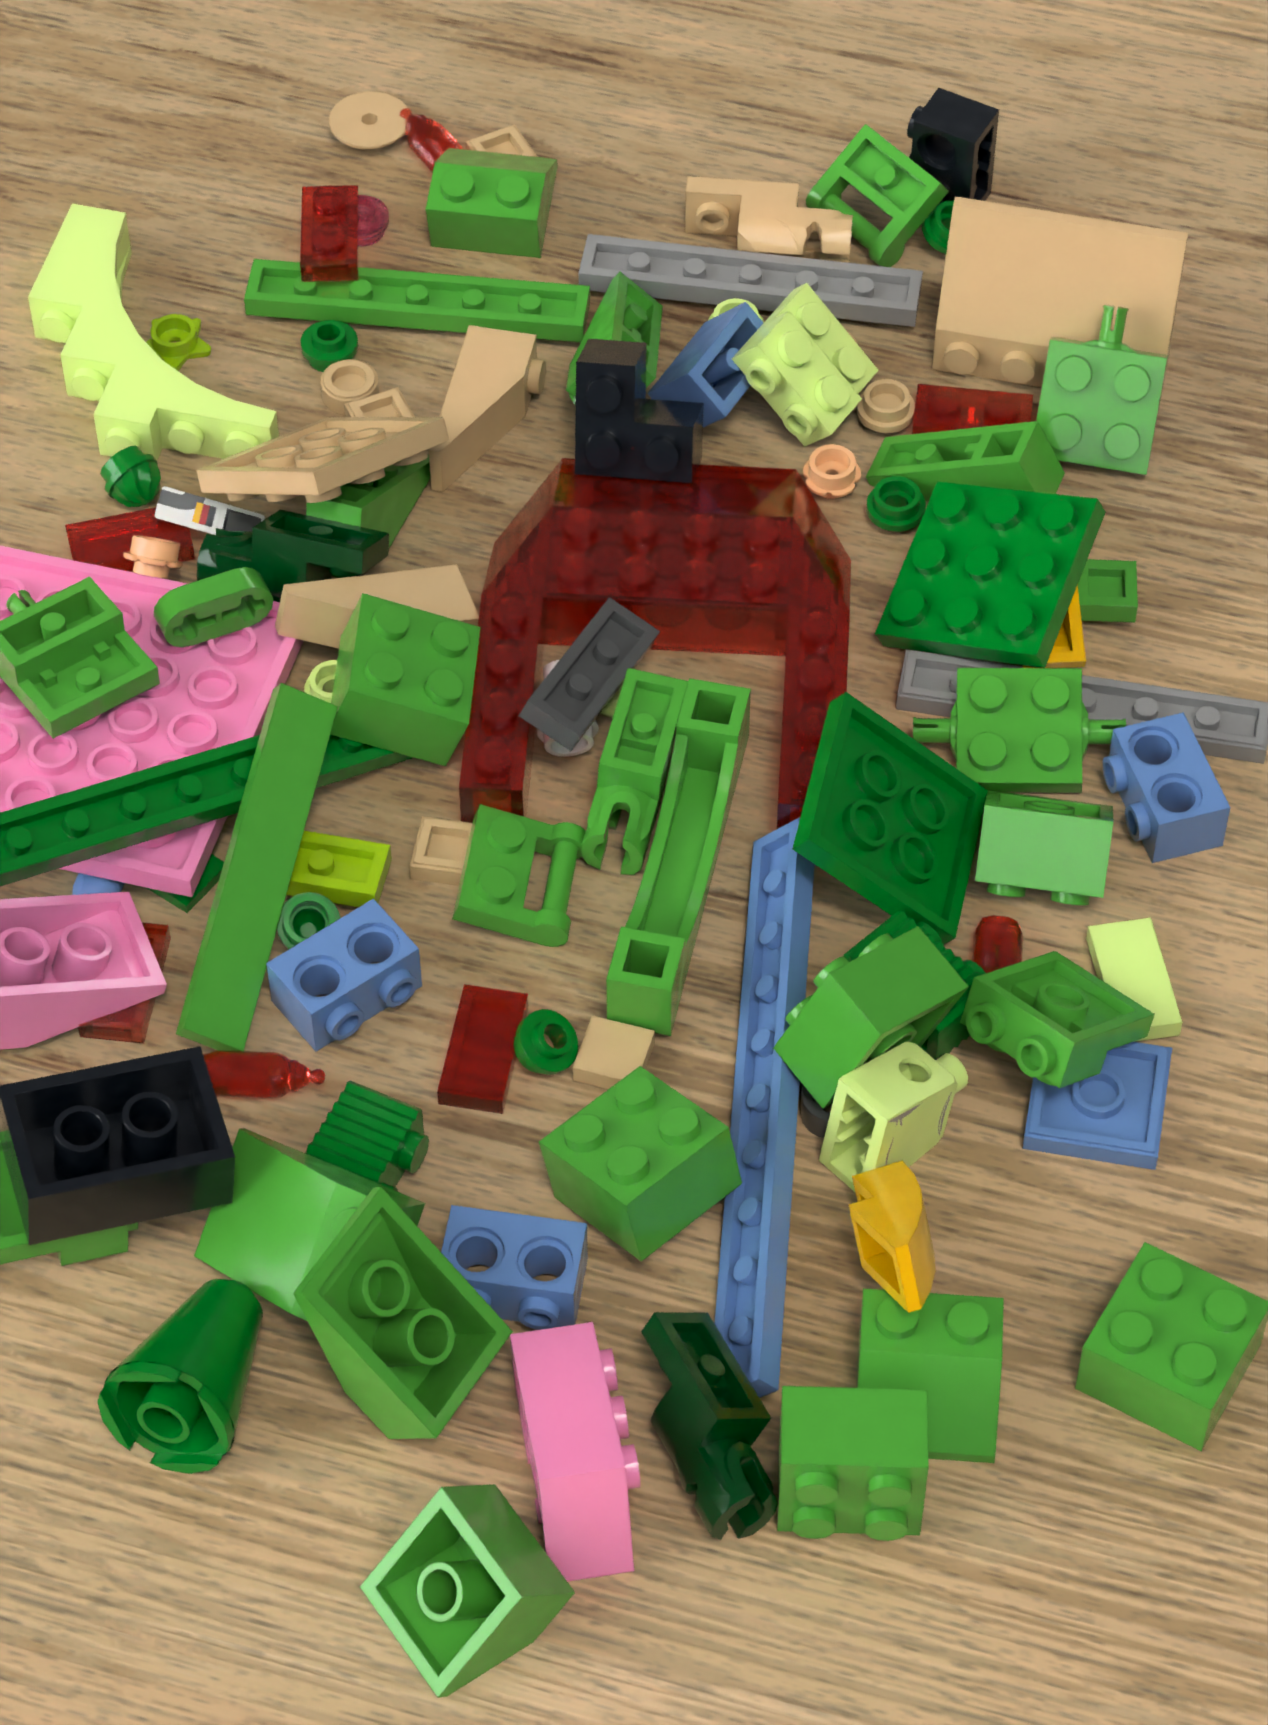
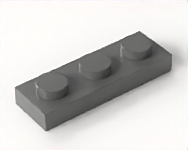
(589, 674)

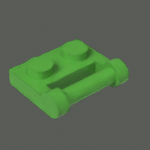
(886, 180)
(499, 872)

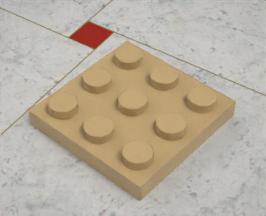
(323, 458)

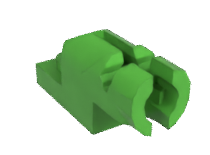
(634, 766)

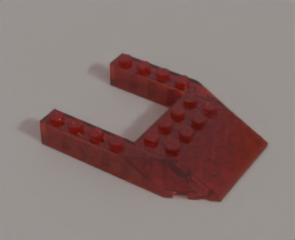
(709, 563)

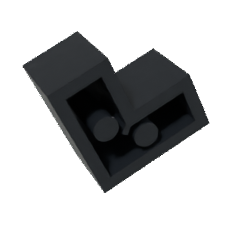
(621, 429)

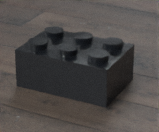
(115, 1145)

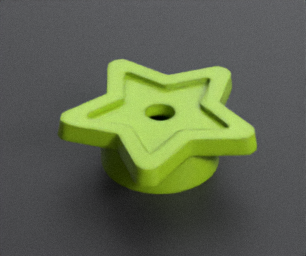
(181, 329)

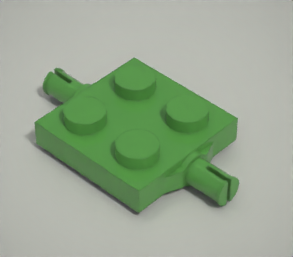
(1019, 729)

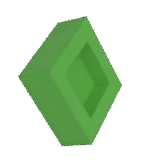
(1108, 591)

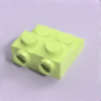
(806, 366)

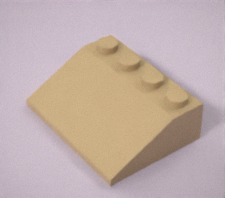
(1046, 274)

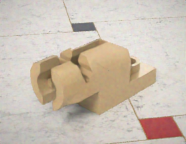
(766, 218)

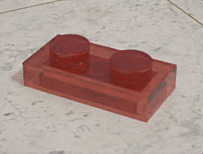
(329, 233)
(962, 408)

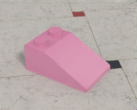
(70, 963)

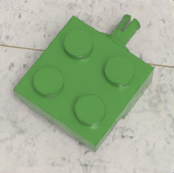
(1102, 399)
(71, 656)

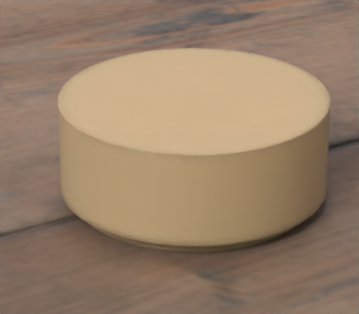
(347, 382)

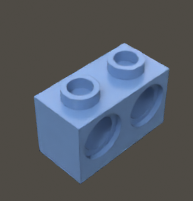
(1166, 788)
(339, 965)
(517, 1251)

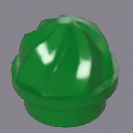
(132, 477)
(305, 916)

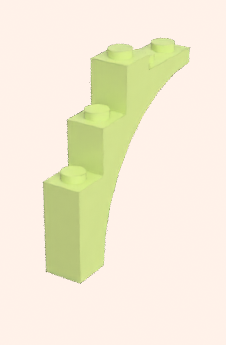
(109, 362)

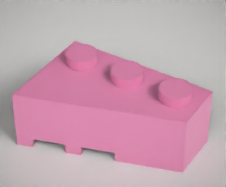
(576, 1448)

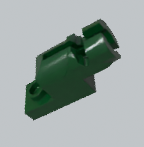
(293, 550)
(711, 1423)

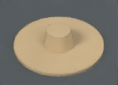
(368, 120)

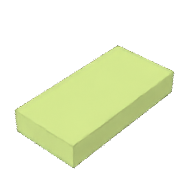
(1132, 962)

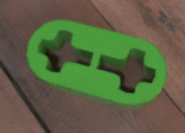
(213, 607)

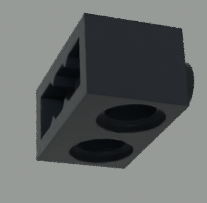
(955, 143)

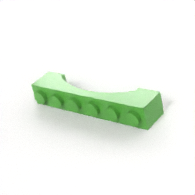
(665, 919)

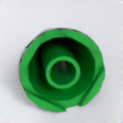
(187, 1380)

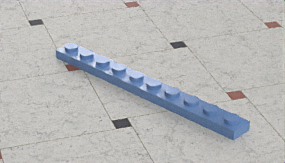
(764, 1110)

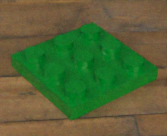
(990, 573)
(890, 817)

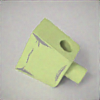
(890, 1110)

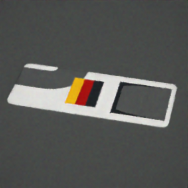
(203, 513)

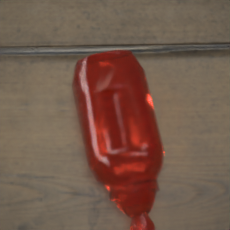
(427, 137)
(997, 943)
(258, 1074)

